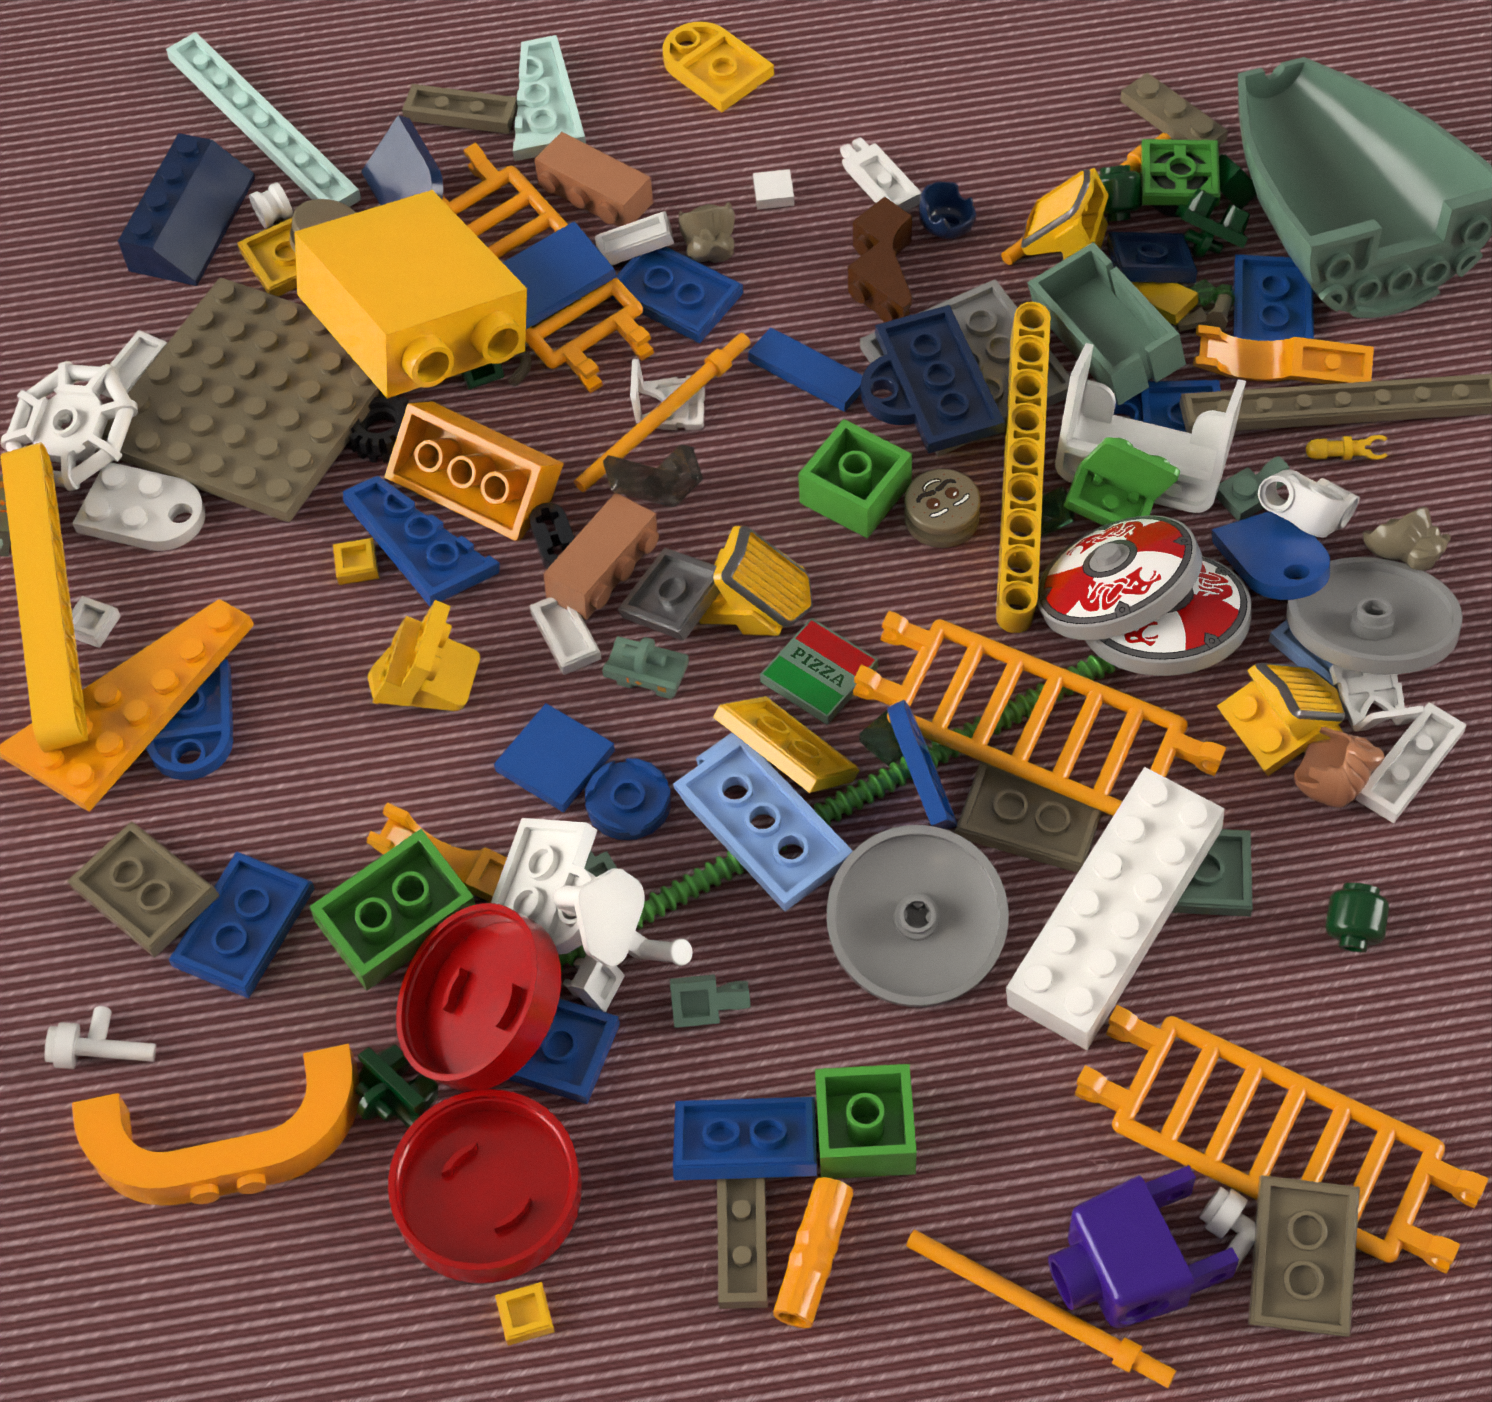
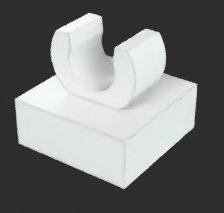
(594, 983)

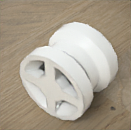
(271, 205)

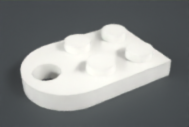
(140, 508)

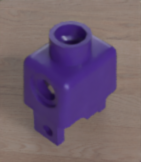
(1128, 1255)

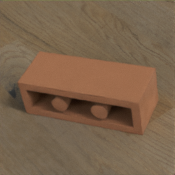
(593, 180)
(601, 556)

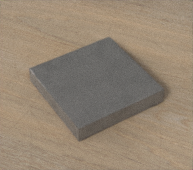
(672, 594)

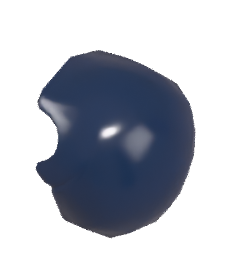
(945, 211)

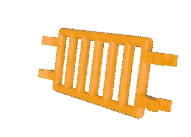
(572, 351)
(899, 631)
(1126, 1027)

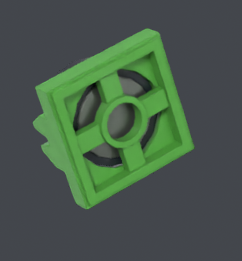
(1175, 170)

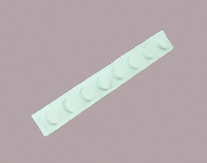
(261, 121)

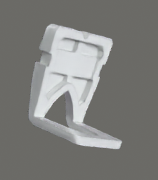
(688, 416)
(1362, 689)

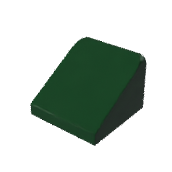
(1235, 182)

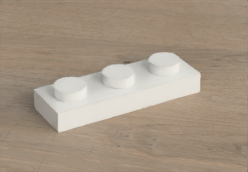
(1411, 762)

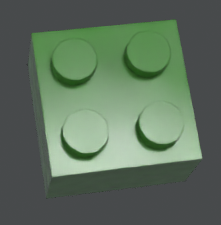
(855, 478)
(865, 1121)

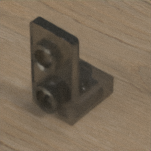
(662, 485)

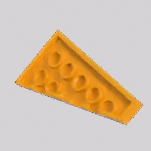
(132, 706)

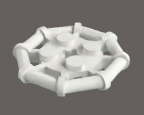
(41, 420)

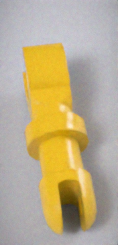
(1343, 448)

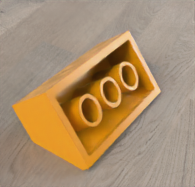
(471, 468)

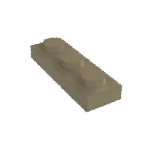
(460, 108)
(1170, 111)
(742, 1243)

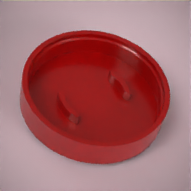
(478, 997)
(485, 1186)

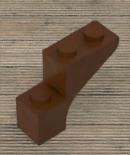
(876, 275)

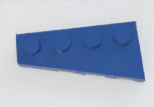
(417, 543)

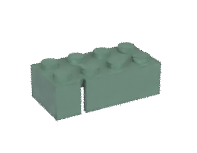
(1103, 308)

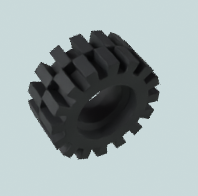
(382, 443)

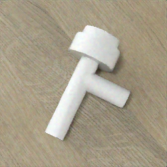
(65, 1045)
(1224, 1213)

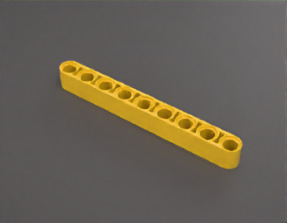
(1023, 479)
(43, 599)

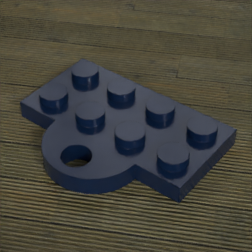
(931, 381)

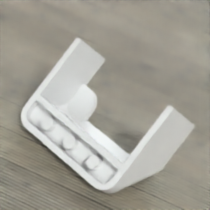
(1198, 455)

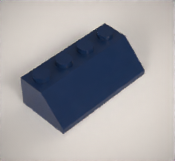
(185, 211)

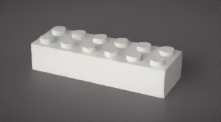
(1115, 908)

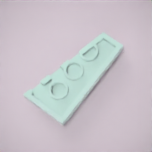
(543, 99)

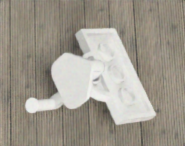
(550, 886)

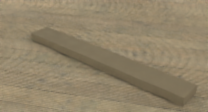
(1348, 402)

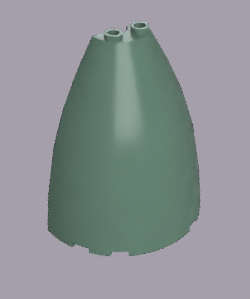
(1361, 187)

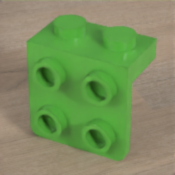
(1118, 482)

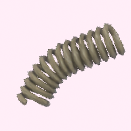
(523, 362)

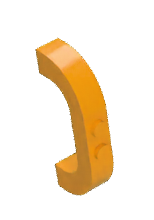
(228, 1165)

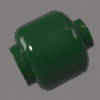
(1123, 191)
(1357, 916)

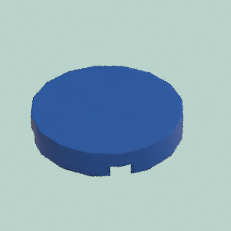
(628, 799)

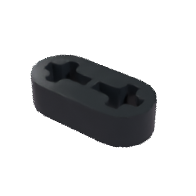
(547, 540)

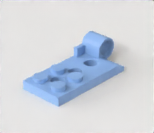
(768, 793)

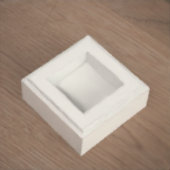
(773, 189)
(93, 621)

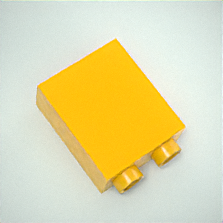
(411, 293)

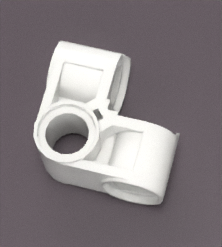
(1311, 505)

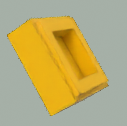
(355, 561)
(524, 1313)

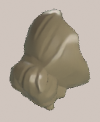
(708, 232)
(1409, 540)

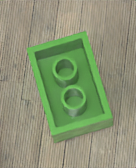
(390, 908)

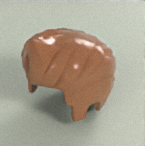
(1337, 768)

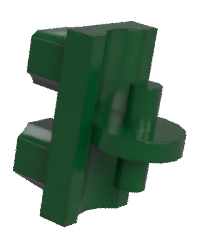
(1198, 214)
(385, 1090)

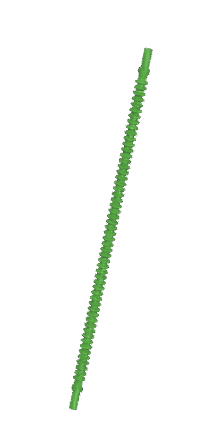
(845, 802)

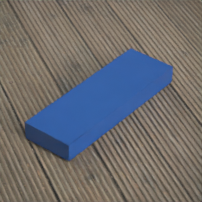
(806, 369)

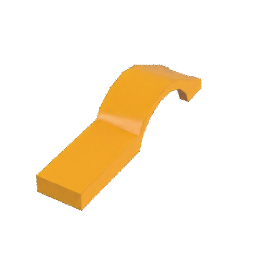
(1283, 359)
(476, 868)

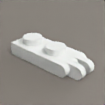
(879, 174)

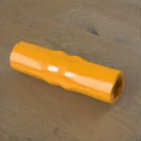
(813, 1253)

